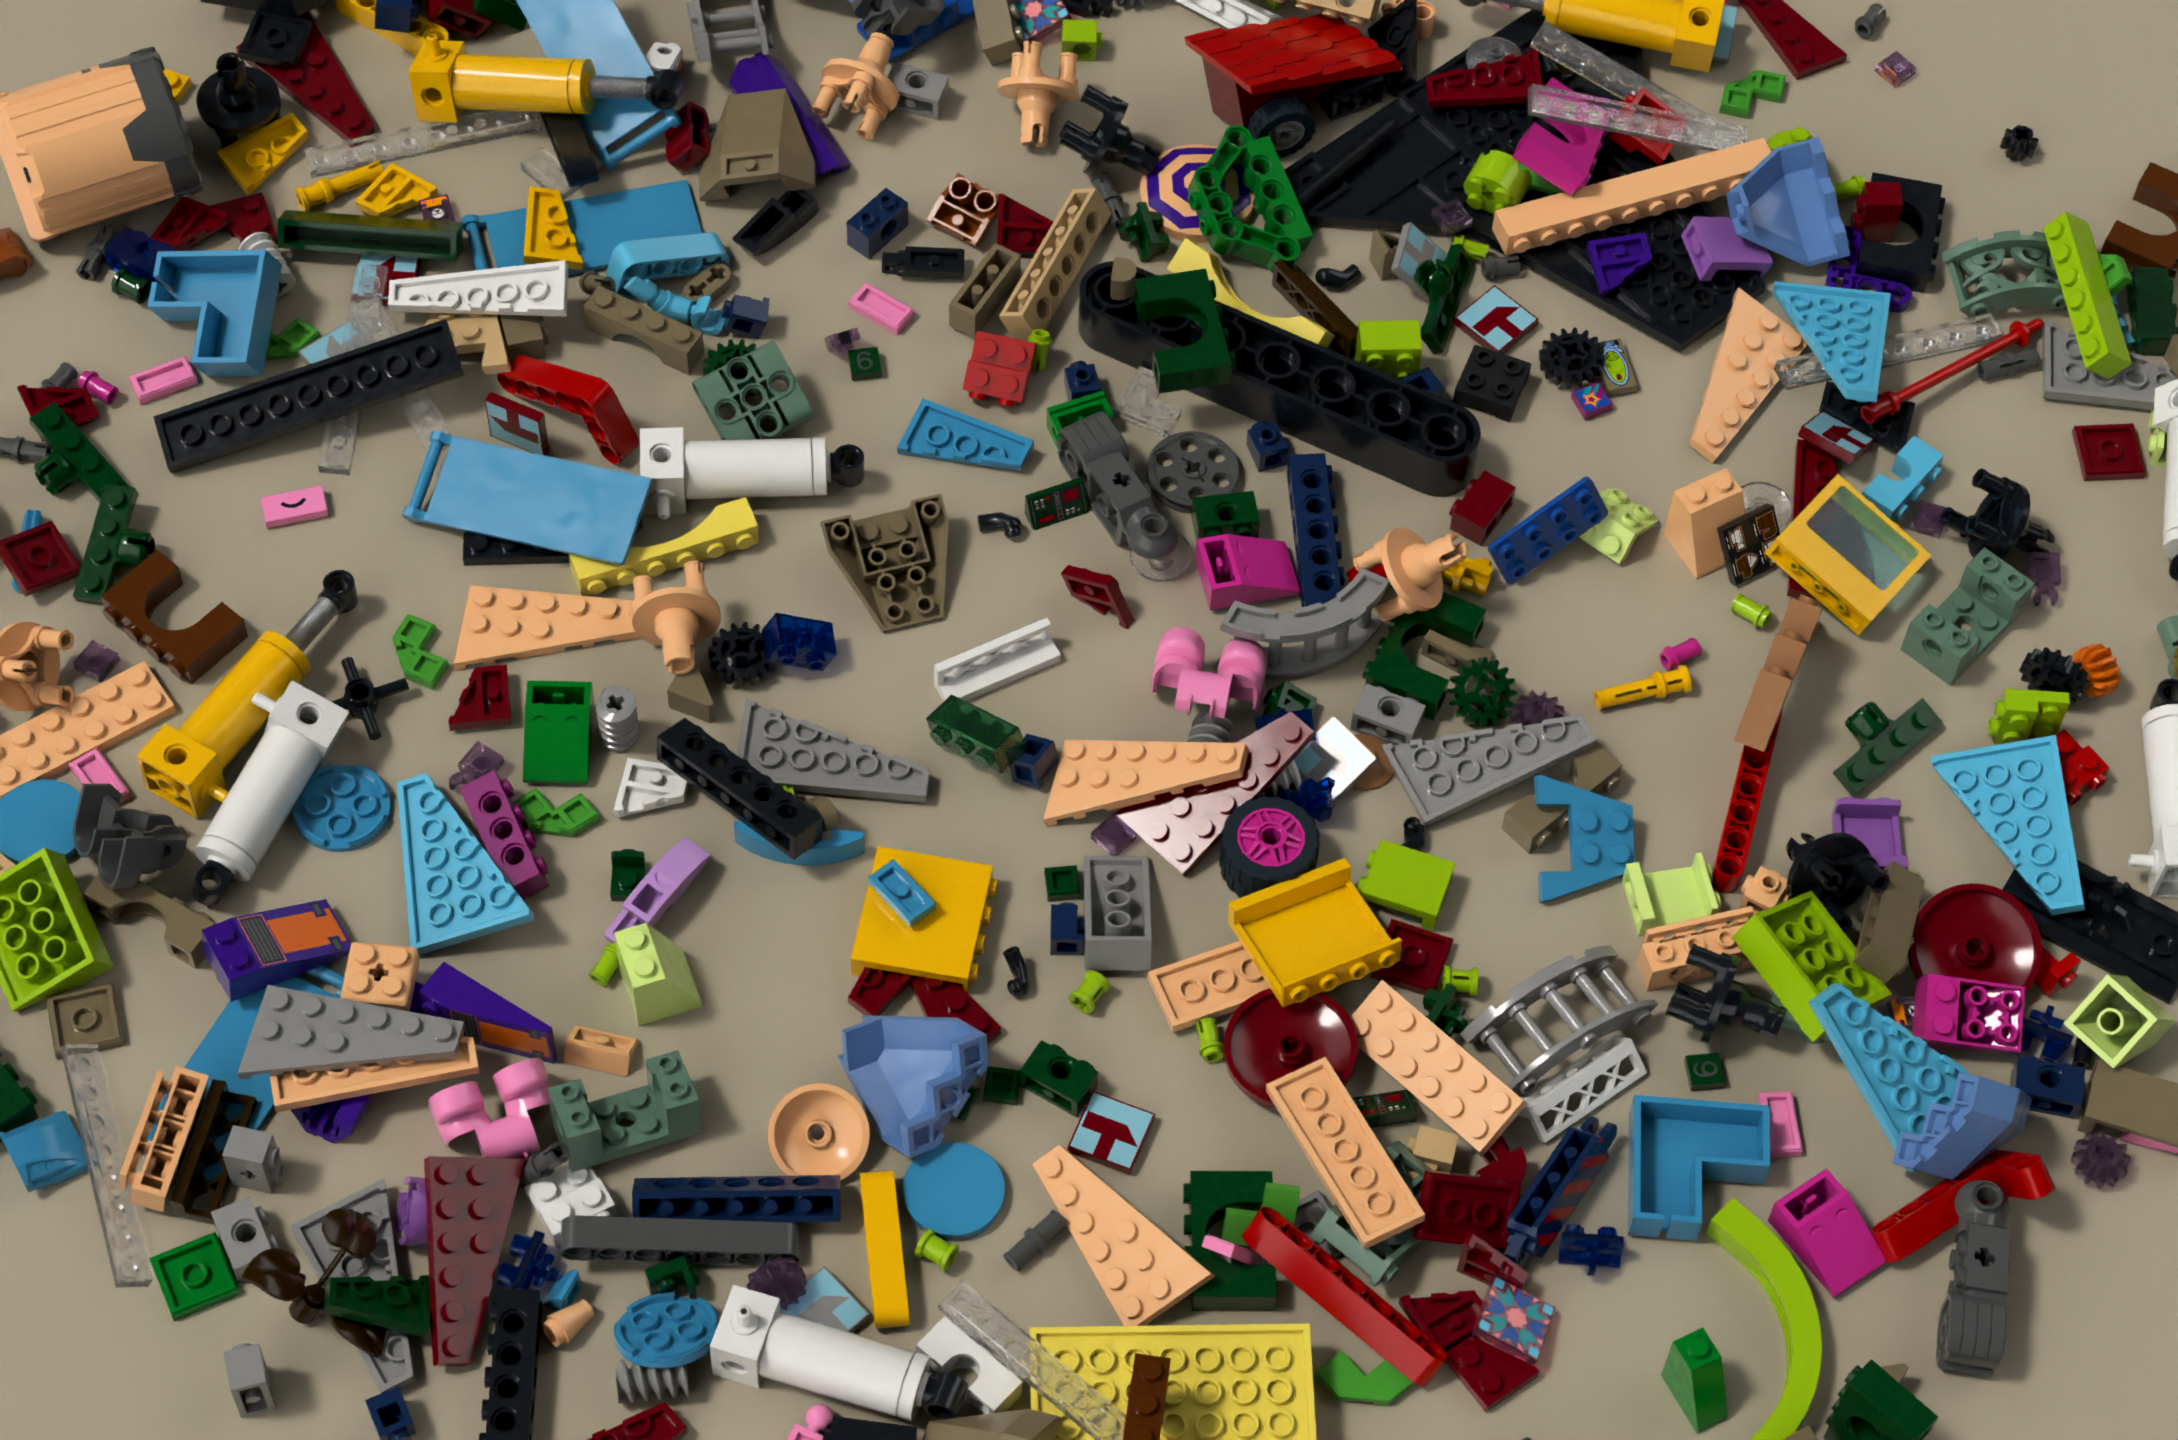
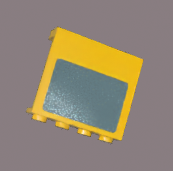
(1847, 554)

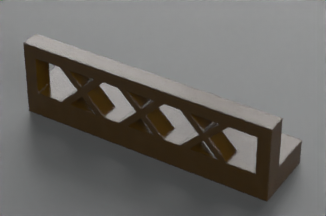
(1315, 305)
(200, 1148)

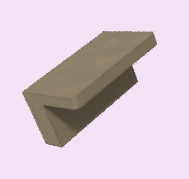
(1450, 652)

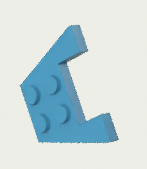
(1598, 837)

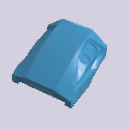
(46, 1151)

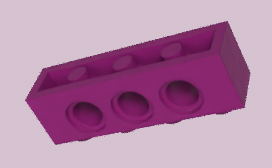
(482, 798)

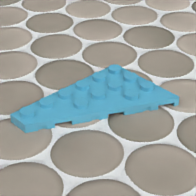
(1843, 332)
(2023, 808)
(449, 877)
(1886, 1062)

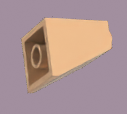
(1697, 514)

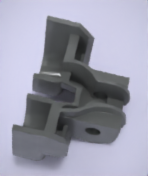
(896, 16)
(122, 837)

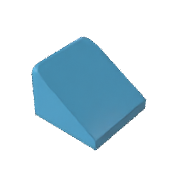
(564, 1291)

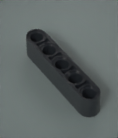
(571, 148)

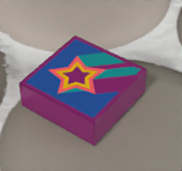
(1591, 400)

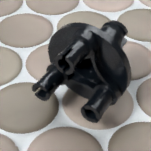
(237, 99)
(1111, 139)
(1999, 520)
(1835, 870)
(1727, 1002)

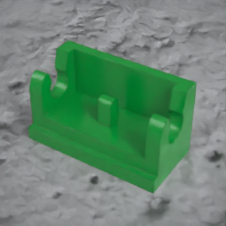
(1075, 410)

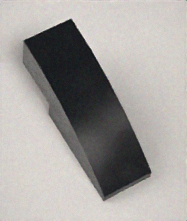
(777, 221)

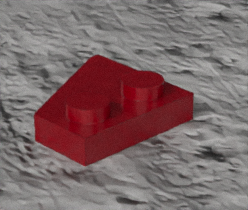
(248, 216)
(190, 223)
(1019, 226)
(73, 402)
(1098, 591)
(484, 700)
(1484, 1262)
(1444, 1316)
(1488, 1371)

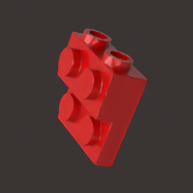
(1655, 150)
(999, 368)
(2080, 768)

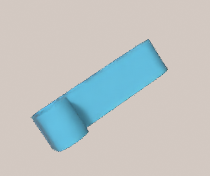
(664, 258)

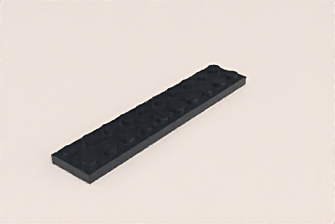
(308, 396)

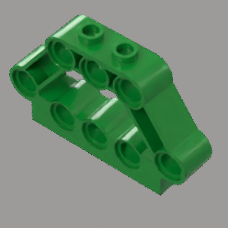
(1245, 240)

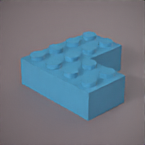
(229, 296)
(1678, 1146)

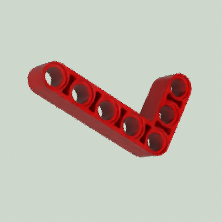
(576, 394)
(1934, 1211)

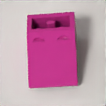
(1244, 570)
(1968, 1014)
(1827, 1233)

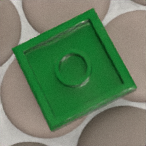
(194, 1276)

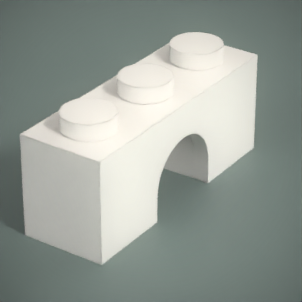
(953, 1348)

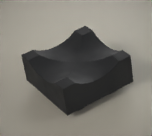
(1492, 382)

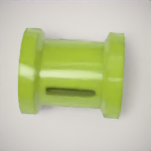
(1464, 980)
(1089, 991)
(937, 1250)

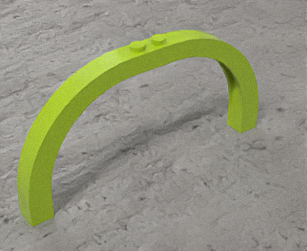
(1786, 1287)

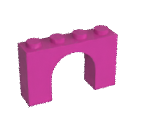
(1557, 160)

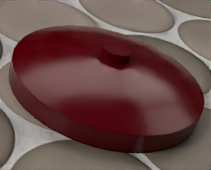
(1976, 936)
(1274, 1040)

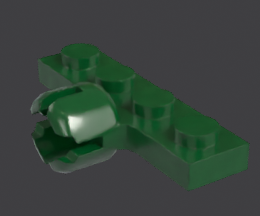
(1444, 290)
(72, 456)
(111, 544)
(1882, 741)

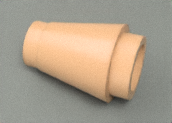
(566, 1323)

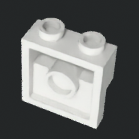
(568, 1195)

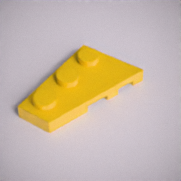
(262, 152)
(548, 231)

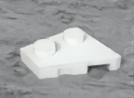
(648, 787)

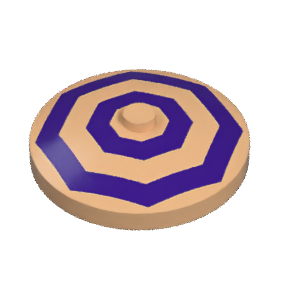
(1168, 191)

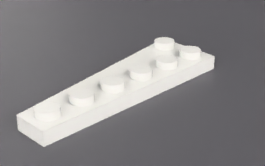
(511, 290)

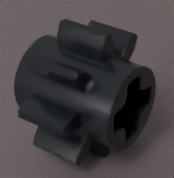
(2019, 143)

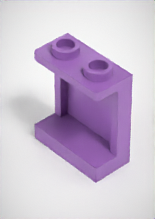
(1716, 246)
(1874, 824)

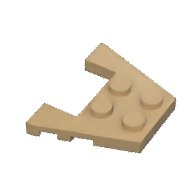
(478, 334)

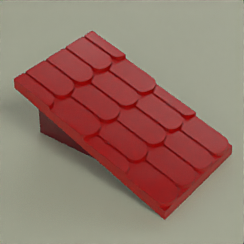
(1283, 59)

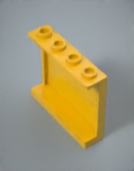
(1312, 933)
(945, 940)

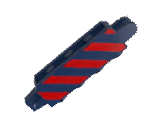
(1557, 1190)

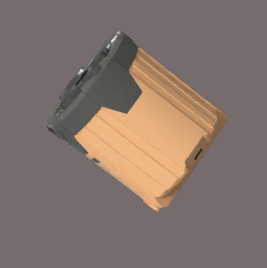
(95, 145)

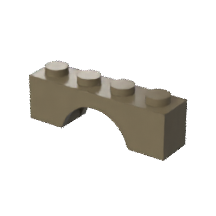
(673, 341)
(1535, 825)
(183, 925)

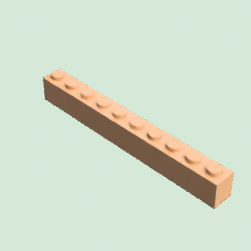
(1626, 198)

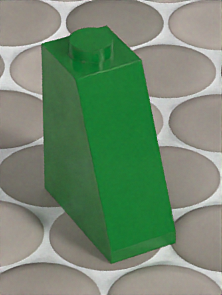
(1697, 1379)

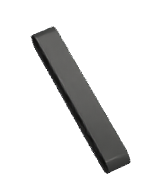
(668, 1238)

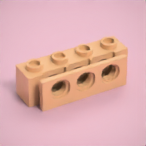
(1664, 959)
(173, 1131)

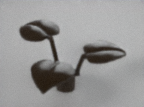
(278, 1275)

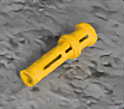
(327, 189)
(1659, 688)

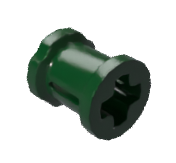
(131, 286)

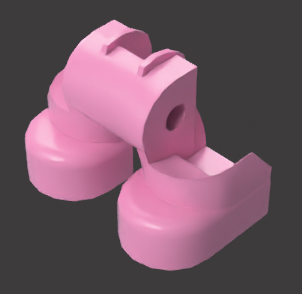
(1180, 666)
(462, 1110)

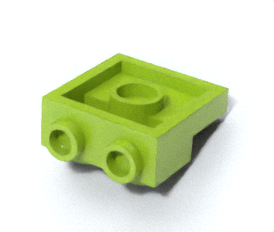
(2026, 714)

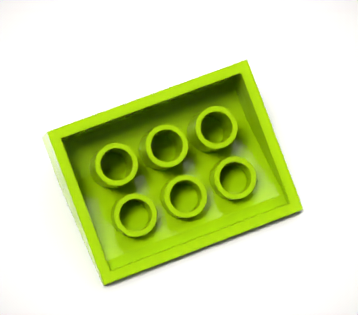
(45, 932)
(1801, 954)

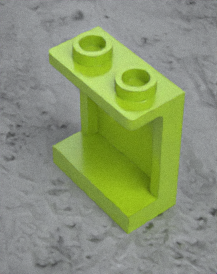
(1407, 881)

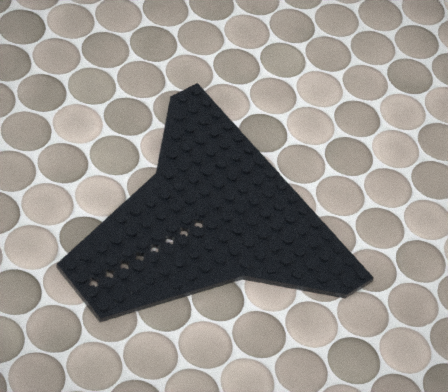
(1436, 151)

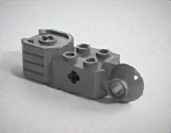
(1113, 490)
(1975, 1309)

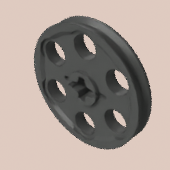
(1195, 461)

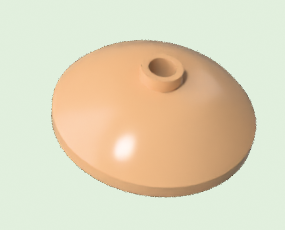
(822, 1106)

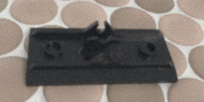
(2115, 932)

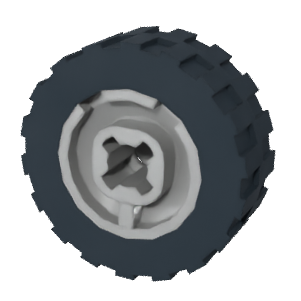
(1286, 122)

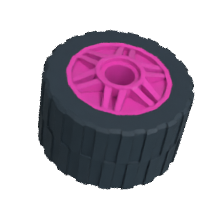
(1267, 844)

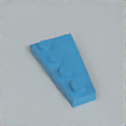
(956, 437)

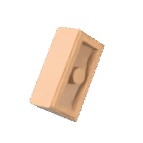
(600, 1050)

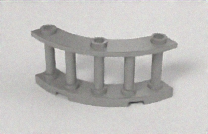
(709, 43)
(1340, 624)
(1545, 986)

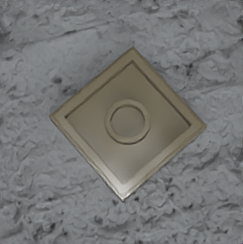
(85, 1018)

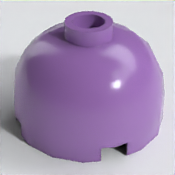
(413, 1213)

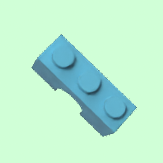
(1916, 466)

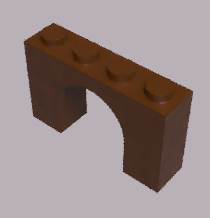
(2139, 249)
(186, 651)
(1147, 1397)

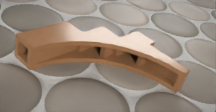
(1779, 673)

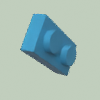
(901, 893)

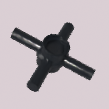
(362, 687)

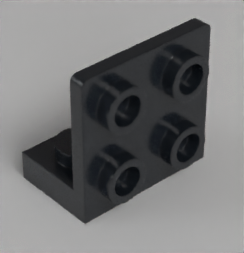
(1352, 96)

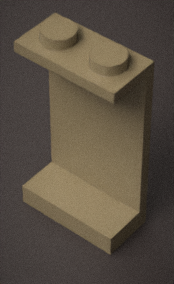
(2131, 1103)

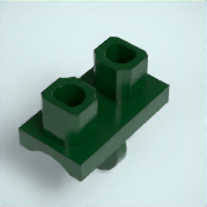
(1141, 231)
(1445, 1010)

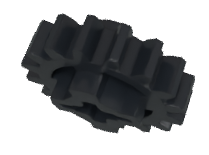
(1571, 358)
(742, 657)
(2054, 673)

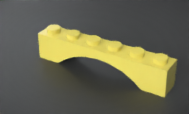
(1194, 257)
(725, 530)

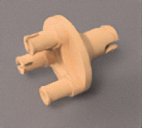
(860, 84)
(1036, 92)
(1412, 569)
(676, 616)
(32, 666)

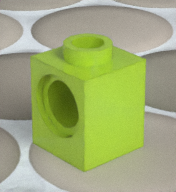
(1081, 38)

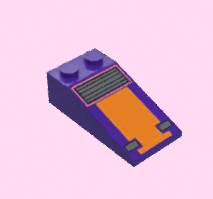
(273, 946)
(486, 1015)

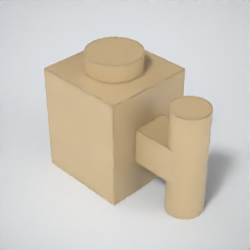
(1433, 1148)

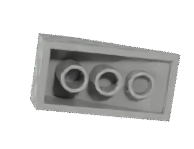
(1117, 913)

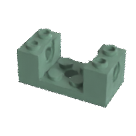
(1986, 600)
(661, 1112)

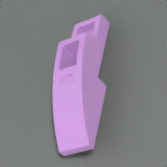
(660, 887)

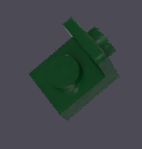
(1287, 697)
(627, 872)
(670, 1274)

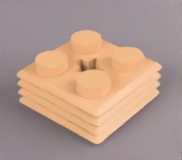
(394, 963)

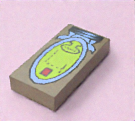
(1616, 372)

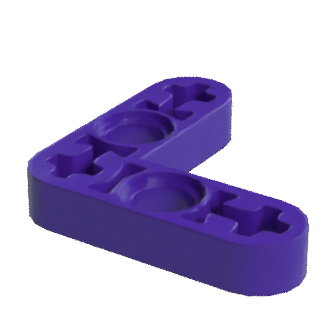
(1857, 281)

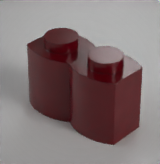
(690, 140)

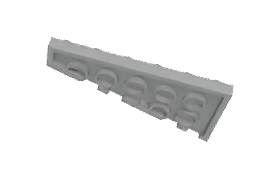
(2070, 381)
(824, 760)
(1473, 765)
(333, 1033)
(394, 1364)

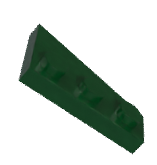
(388, 1303)

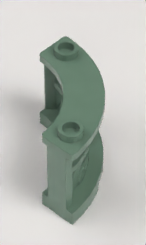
(2029, 251)
(1338, 1232)

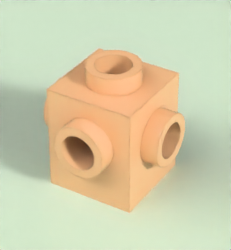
(1764, 890)

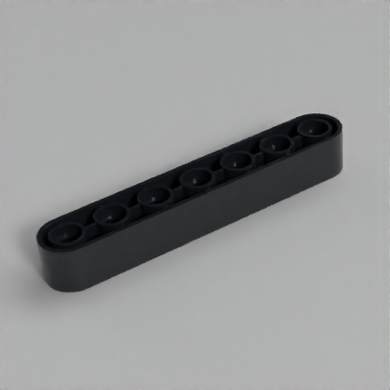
(1302, 389)

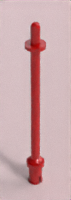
(1890, 402)

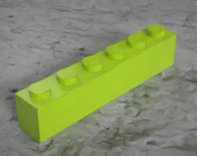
(2087, 295)

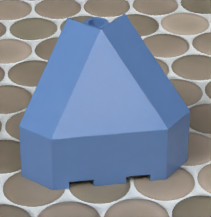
(1791, 205)
(913, 1074)
(1961, 1135)

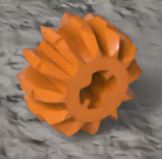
(2101, 669)

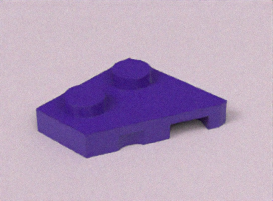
(1618, 259)

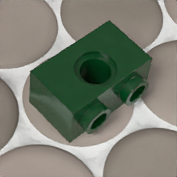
(1237, 508)
(1067, 1093)

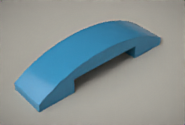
(841, 847)

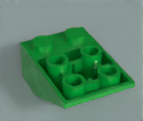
(558, 732)

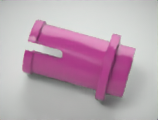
(98, 387)
(1674, 656)

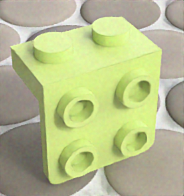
(1621, 526)

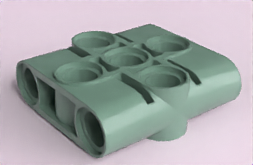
(769, 366)

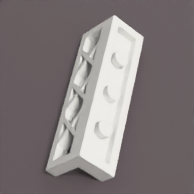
(1232, 12)
(997, 665)
(1578, 1075)

